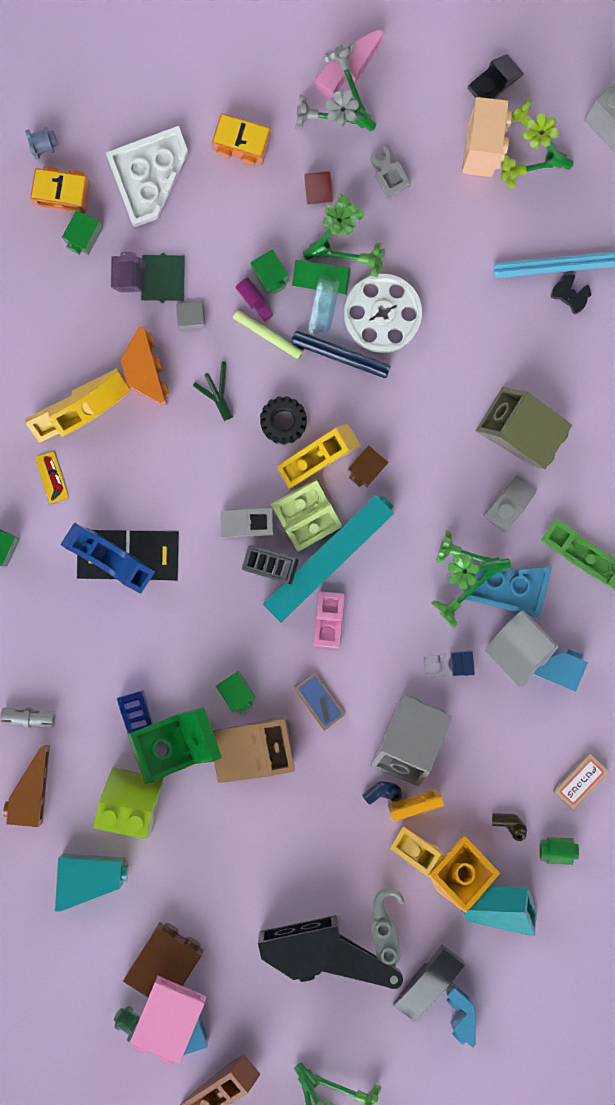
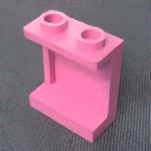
(168, 1020)

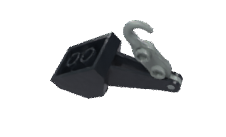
(318, 947)

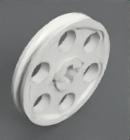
(386, 301)

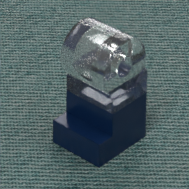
(449, 664)

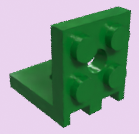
(187, 741)

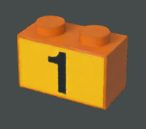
(241, 139)
(60, 189)

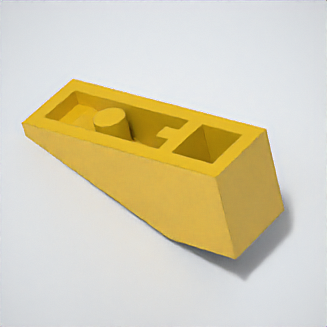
(318, 455)

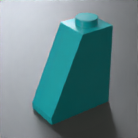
(86, 878)
(505, 909)

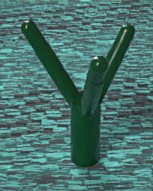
(217, 397)

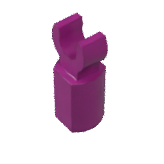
(253, 298)

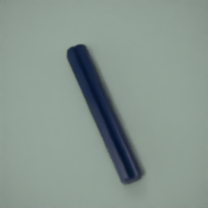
(340, 354)

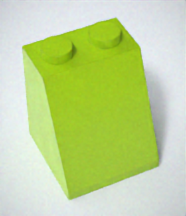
(128, 804)

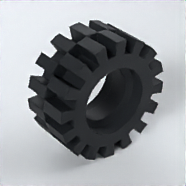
(283, 404)

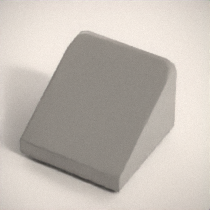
(190, 315)

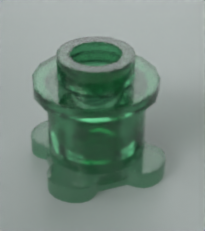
(126, 1021)

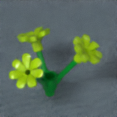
(539, 133)

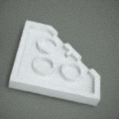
(148, 172)

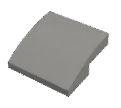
(521, 648)

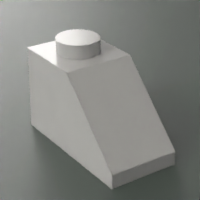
(510, 504)

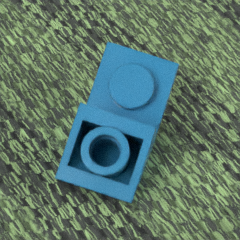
(464, 1022)

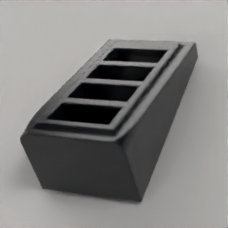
(256, 558)

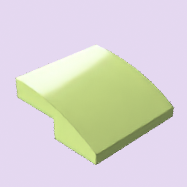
(306, 515)

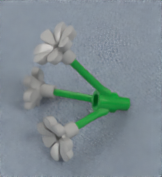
(343, 108)

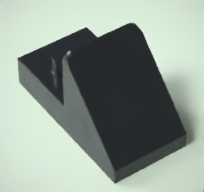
(496, 79)

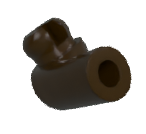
(512, 823)

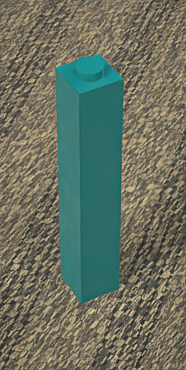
(329, 557)

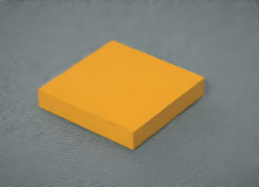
(415, 805)

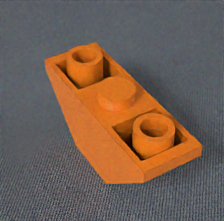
(143, 369)

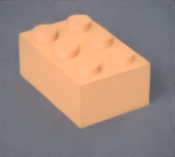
(485, 137)

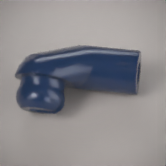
(384, 790)

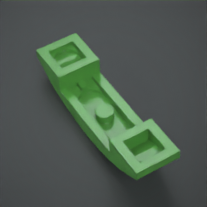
(581, 553)

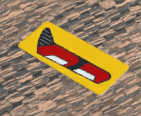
(51, 477)

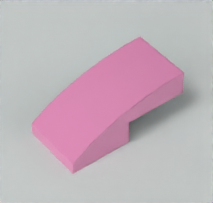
(328, 620)

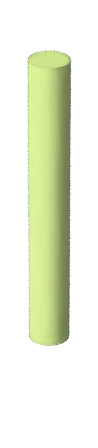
(268, 334)

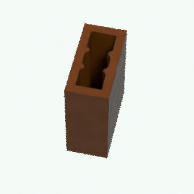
(165, 956)

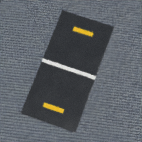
(152, 548)

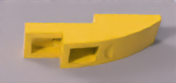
(80, 408)

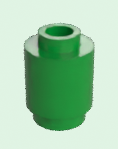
(558, 851)

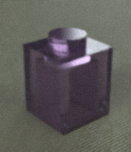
(127, 273)

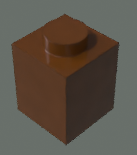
(366, 467)

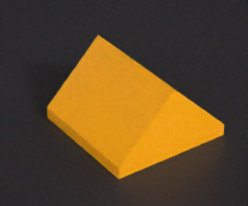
(463, 874)

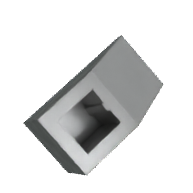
(247, 522)

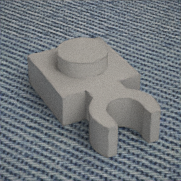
(391, 176)

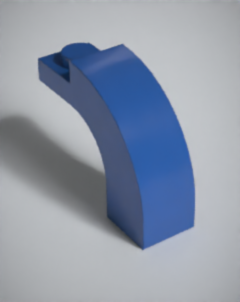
(108, 557)

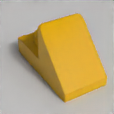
(416, 851)

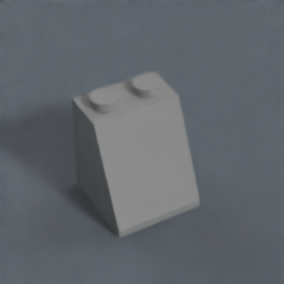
(602, 117)
(411, 740)

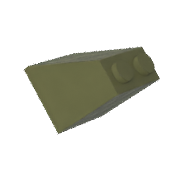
(524, 427)

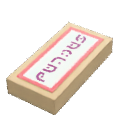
(581, 781)

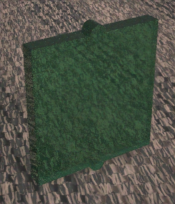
(164, 278)

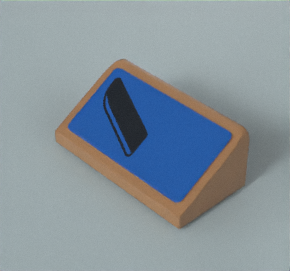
(319, 701)

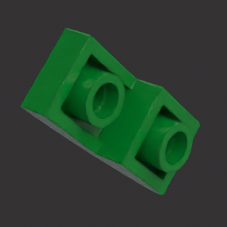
(308, 273)

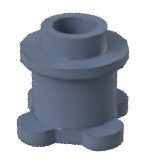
(41, 141)

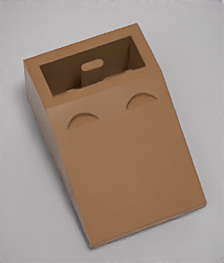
(254, 750)

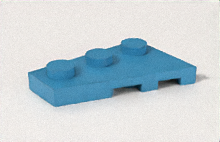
(514, 590)

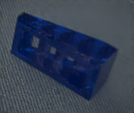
(123, 700)

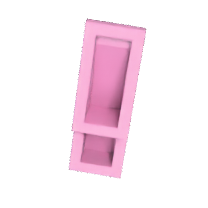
(332, 77)

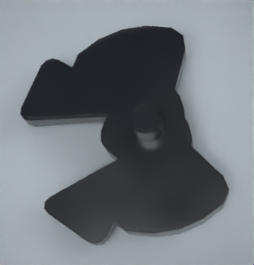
(563, 291)

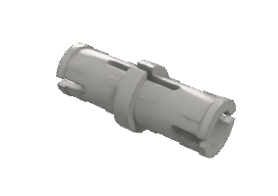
(28, 717)

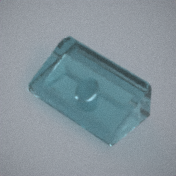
(324, 305)

